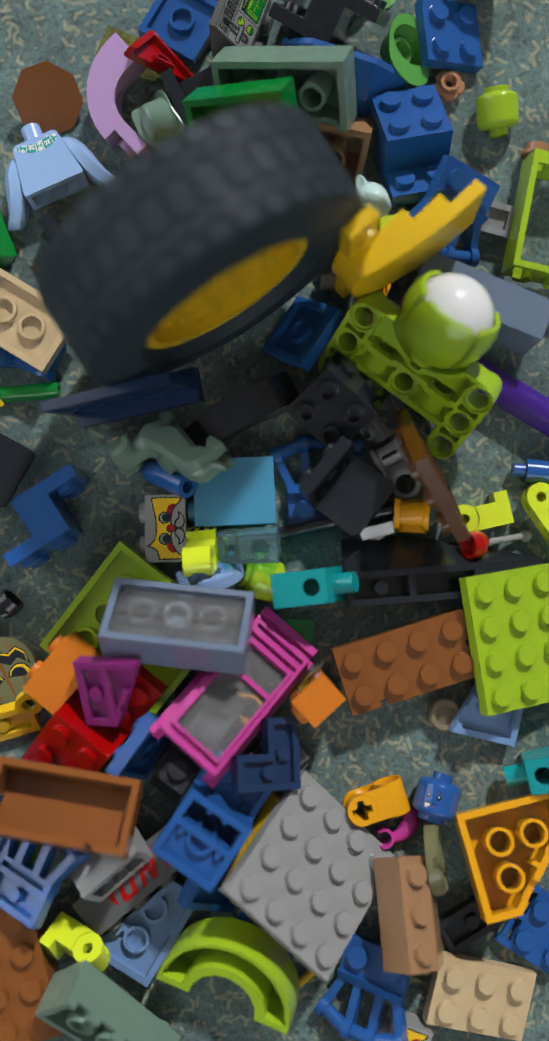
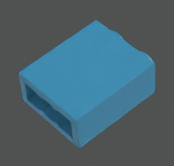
(238, 496)

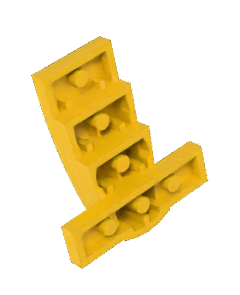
(376, 259)

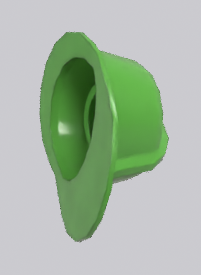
(402, 50)

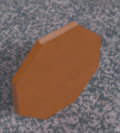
(47, 97)

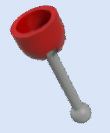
(478, 543)

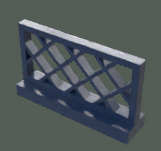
(130, 398)

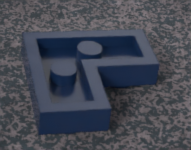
(277, 765)

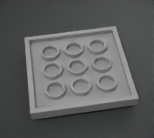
(308, 876)

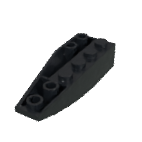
(416, 569)

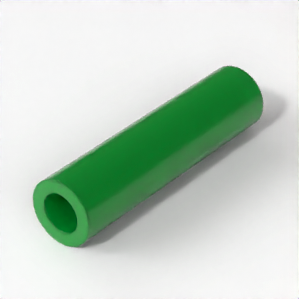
(30, 392)

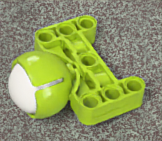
(436, 341)

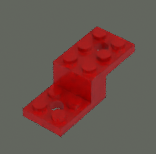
(74, 744)

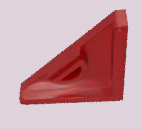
(156, 55)

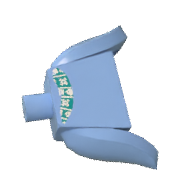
(47, 171)

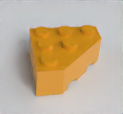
(505, 852)

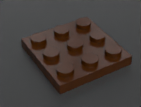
(426, 470)

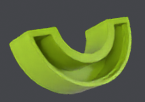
(243, 955)

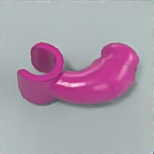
(406, 828)

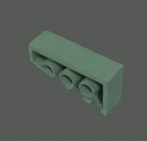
(320, 74)
(95, 1008)

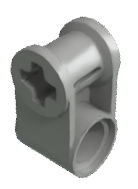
(393, 466)

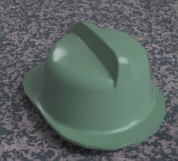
(157, 120)

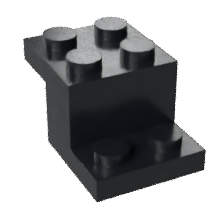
(328, 18)

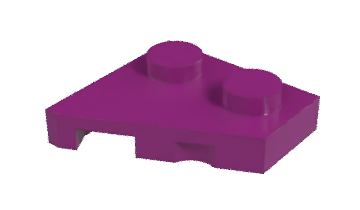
(105, 687)

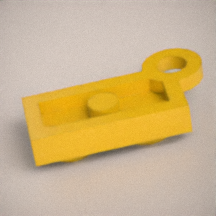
(19, 718)

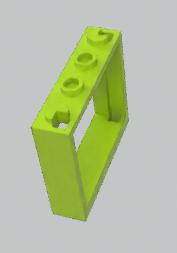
(522, 271)

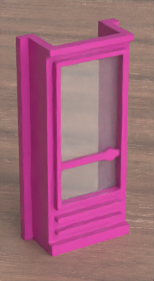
(223, 710)

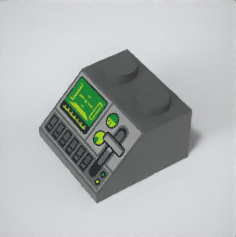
(239, 23)

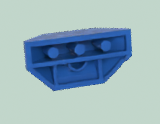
(371, 74)

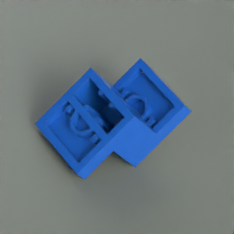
(410, 140)
(48, 517)
(208, 829)

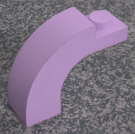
(106, 86)

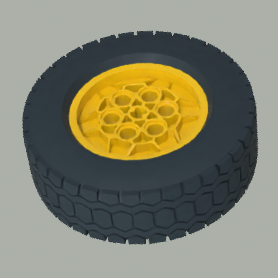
(196, 242)

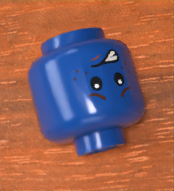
(436, 798)

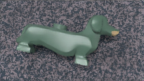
(172, 449)

